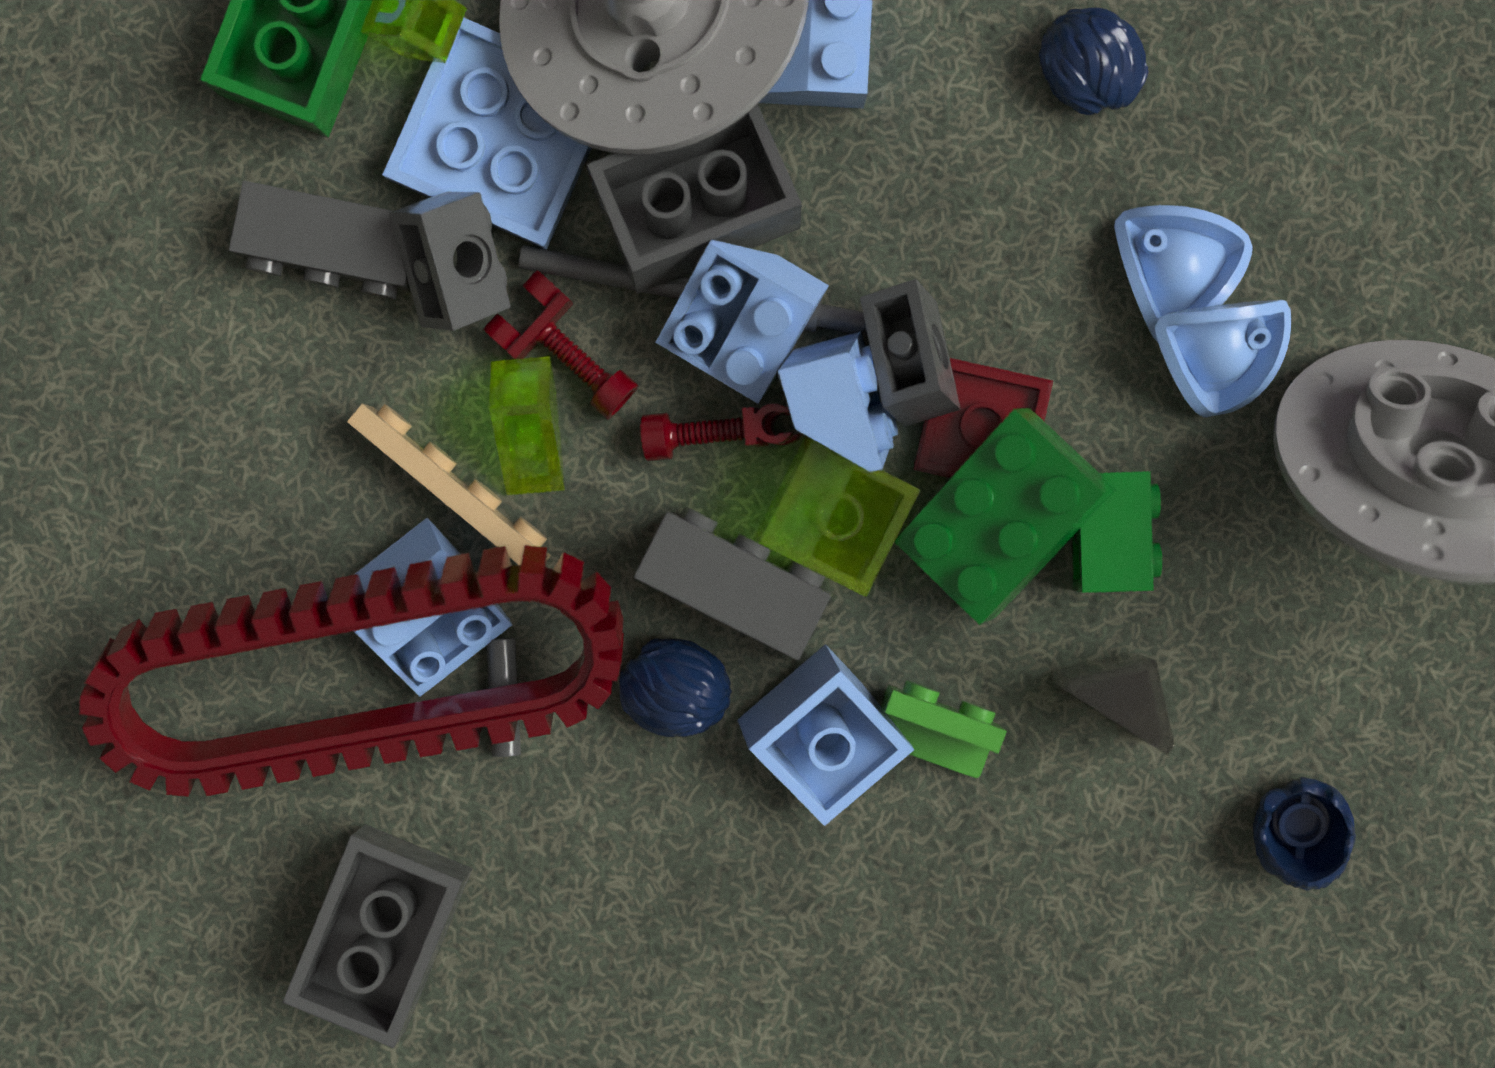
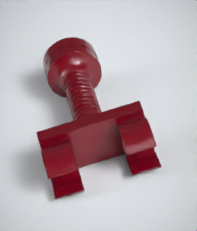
(608, 389)
(662, 436)

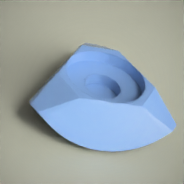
(1180, 258)
(1224, 352)

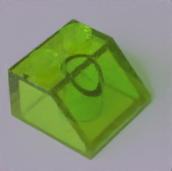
(836, 516)

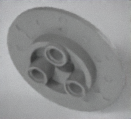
(586, 57)
(1397, 454)

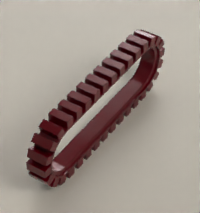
(350, 609)

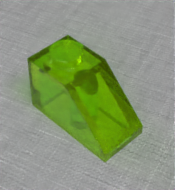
(526, 425)

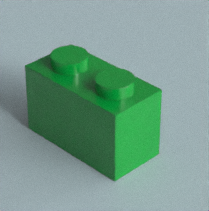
(1116, 542)

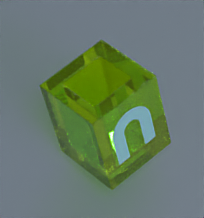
(415, 27)

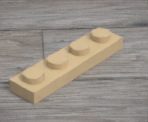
(433, 470)

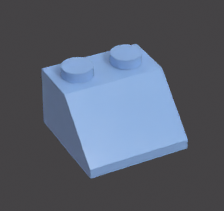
(823, 735)

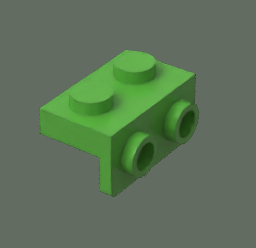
(941, 733)

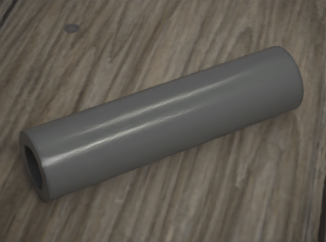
(503, 672)

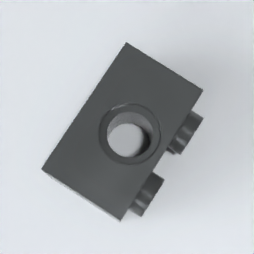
(427, 239)
(910, 353)

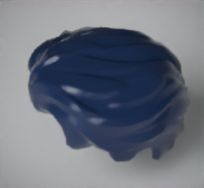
(1093, 60)
(674, 688)
(1304, 833)

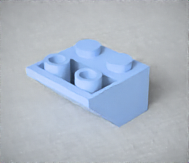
(741, 316)
(837, 399)
(433, 646)

